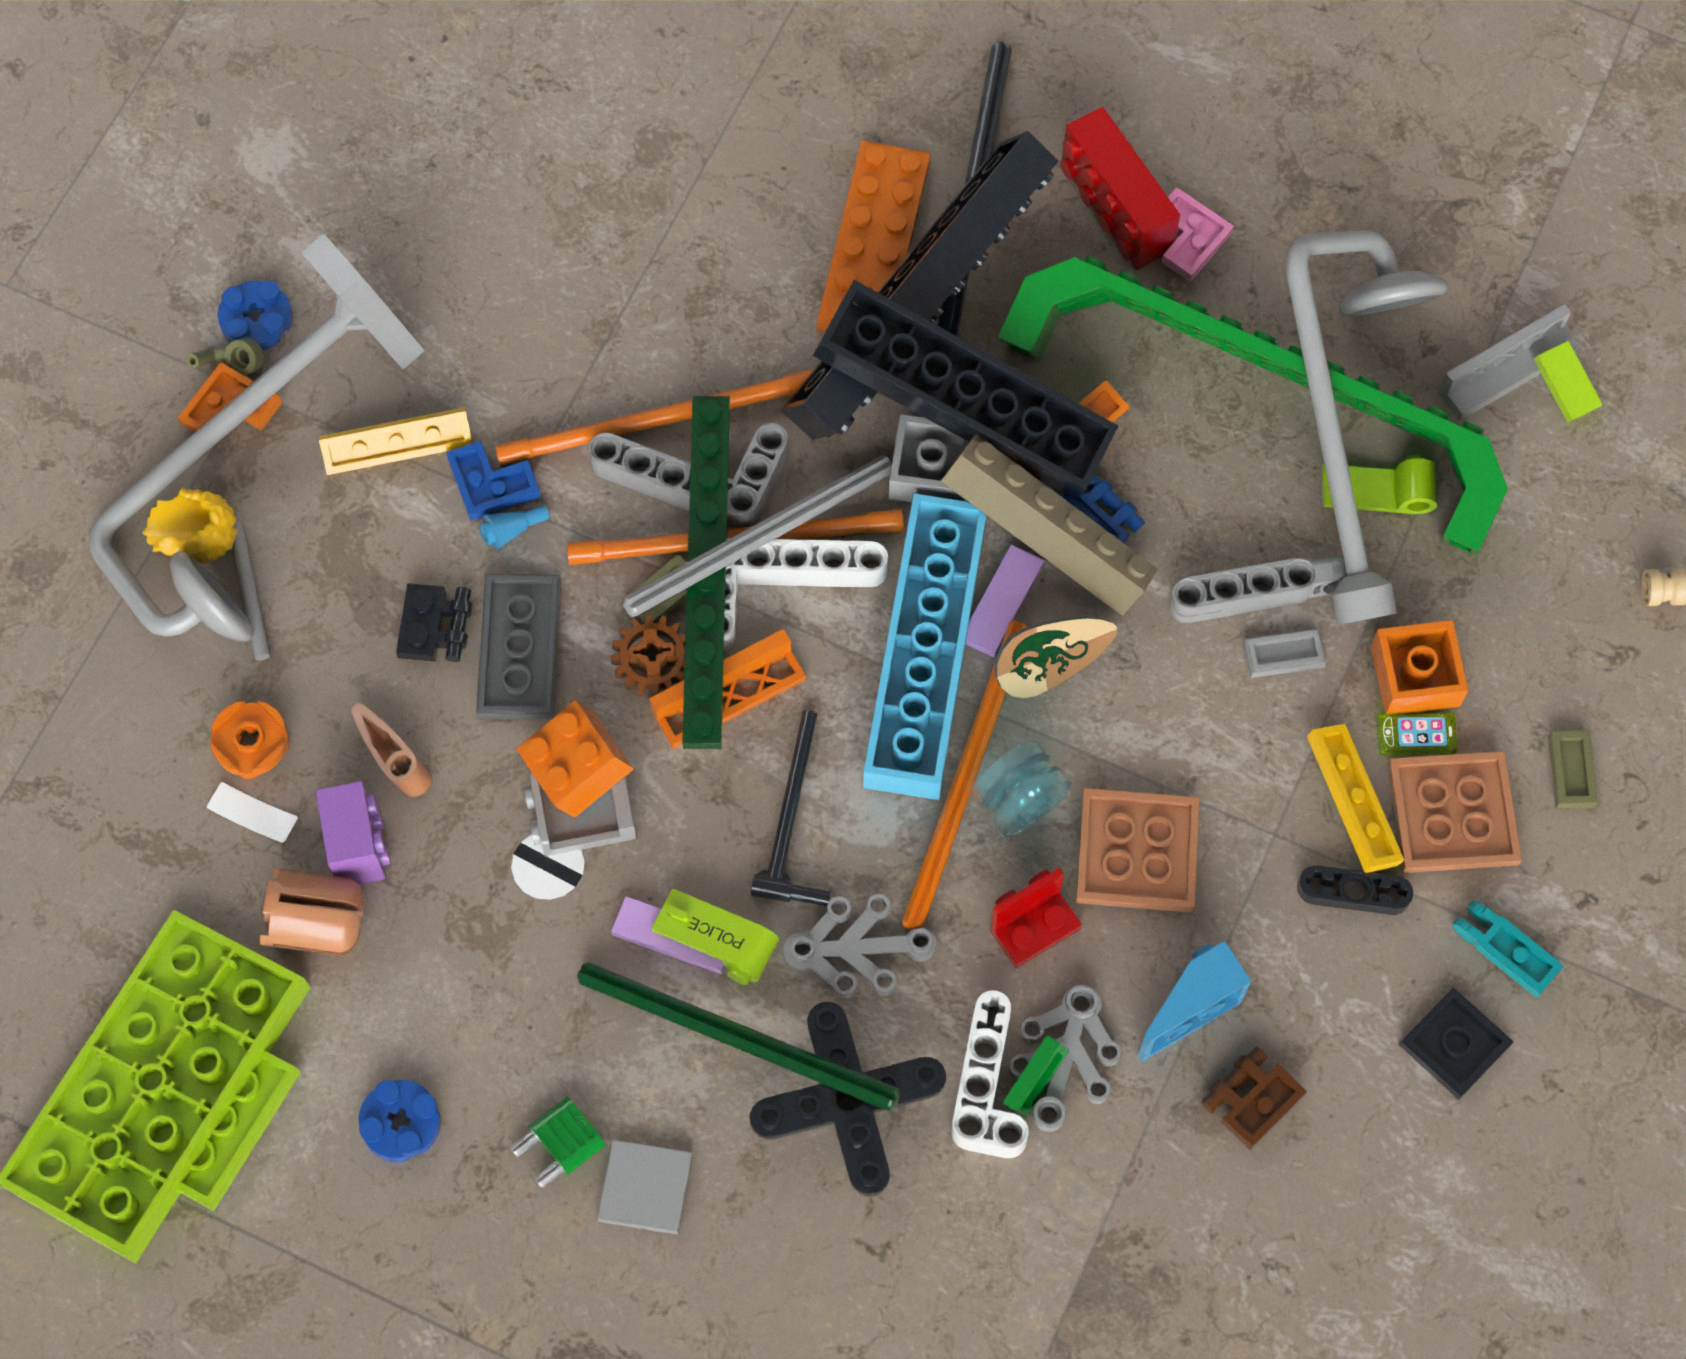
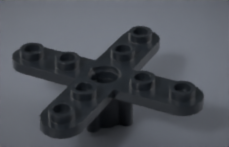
(818, 1106)

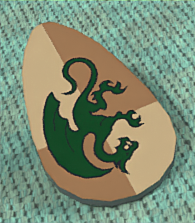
(1050, 653)

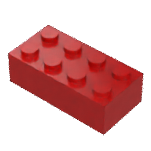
(1119, 188)

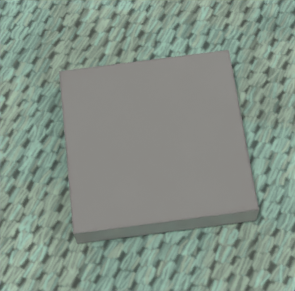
(645, 1187)

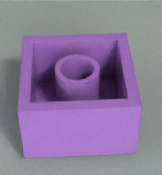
(353, 832)

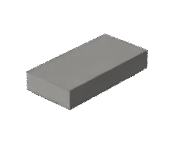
(1284, 653)

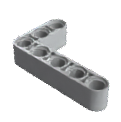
(665, 467)

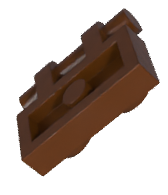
(1263, 1106)

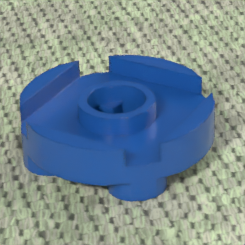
(250, 296)
(409, 1140)

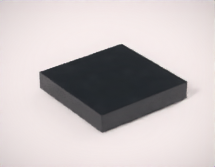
(1456, 1043)

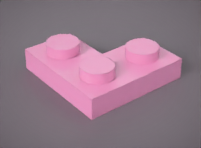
(1199, 238)

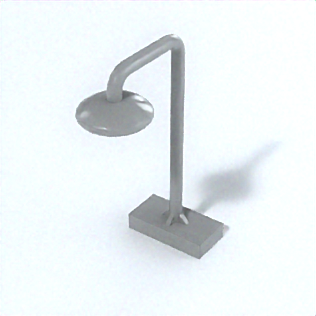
(205, 599)

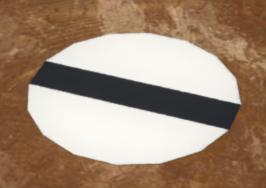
(546, 875)

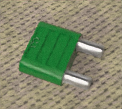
(565, 1137)

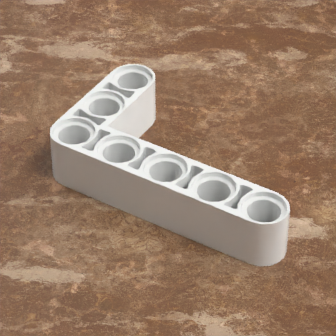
(812, 573)

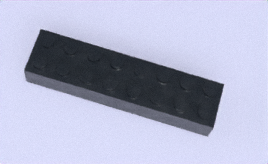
(965, 389)

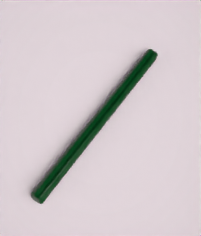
(739, 1036)

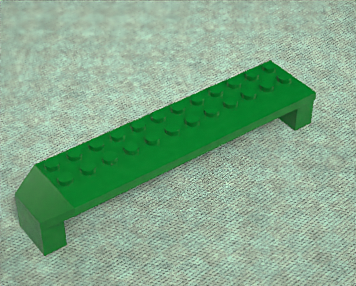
(1088, 283)

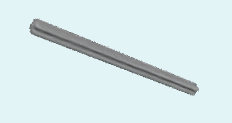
(756, 536)

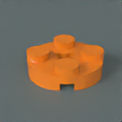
(250, 718)

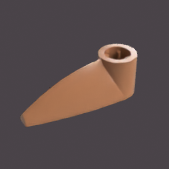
(392, 753)

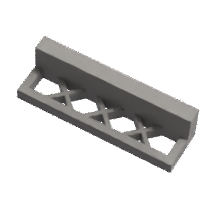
(1504, 364)

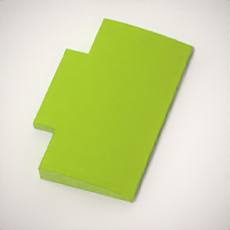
(163, 1090)

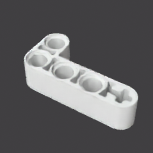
(987, 1072)

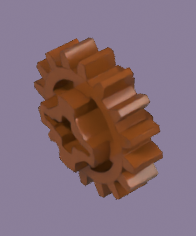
(637, 656)

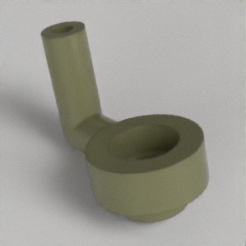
(233, 355)

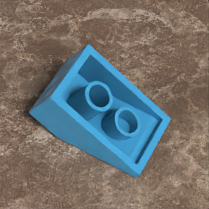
(1205, 991)

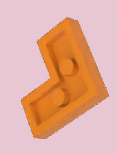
(219, 391)

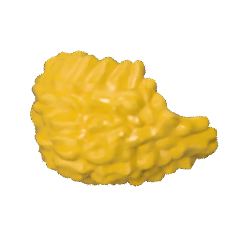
(192, 523)

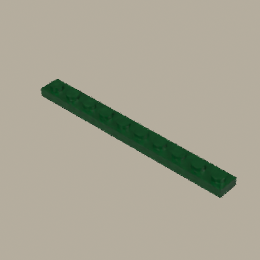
(707, 597)

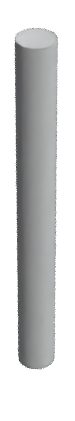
(249, 593)

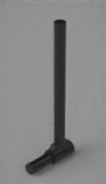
(773, 882)

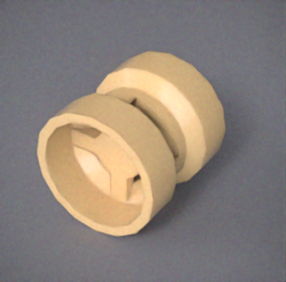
(1663, 587)

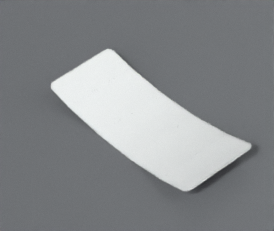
(252, 813)

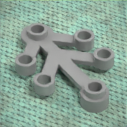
(853, 948)
(1076, 1055)

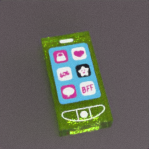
(1416, 734)

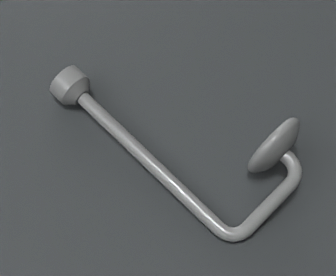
(1362, 592)

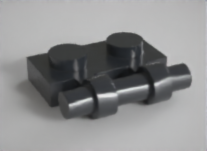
(422, 623)

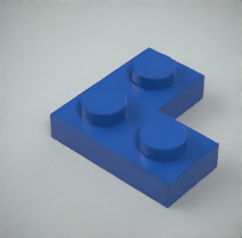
(490, 490)

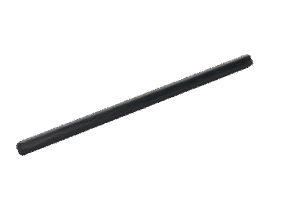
(981, 150)

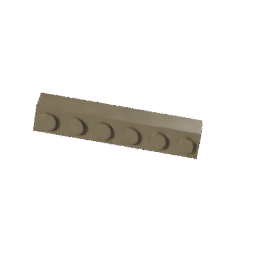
(1049, 525)

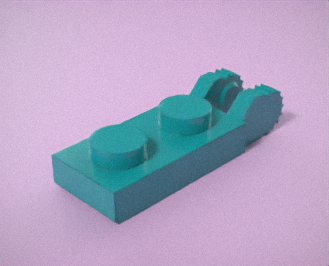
(1509, 949)

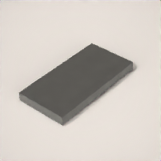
(518, 646)

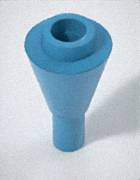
(504, 527)

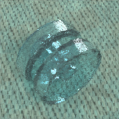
(1020, 788)

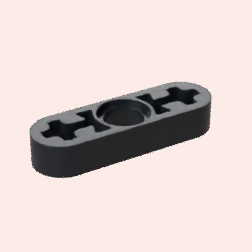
(1341, 900)

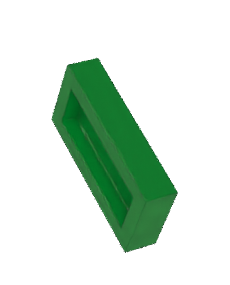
(1036, 1076)

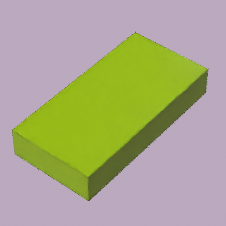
(1568, 381)

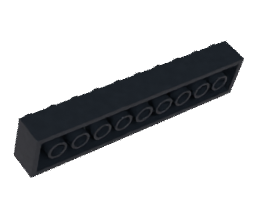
(934, 270)

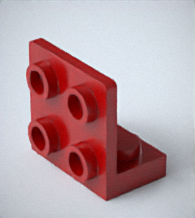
(1033, 918)

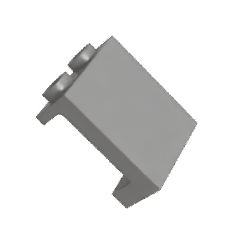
(600, 824)

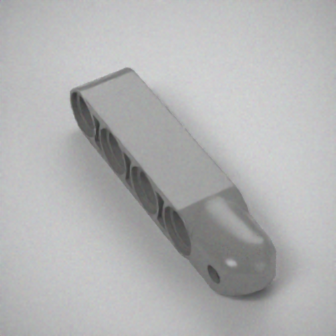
(1246, 597)

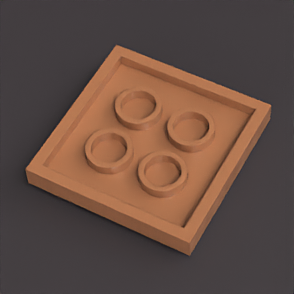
(1454, 812)
(1138, 850)

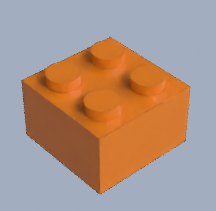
(1419, 668)
(574, 759)

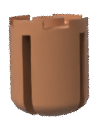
(312, 912)

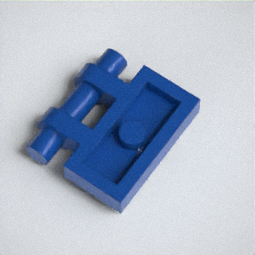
(1124, 512)

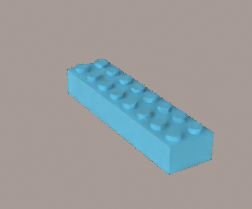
(925, 648)

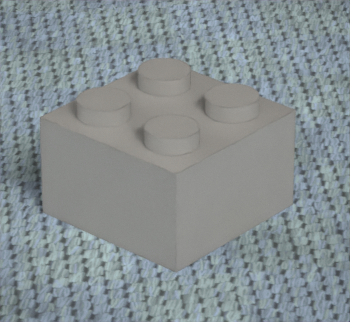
(922, 459)

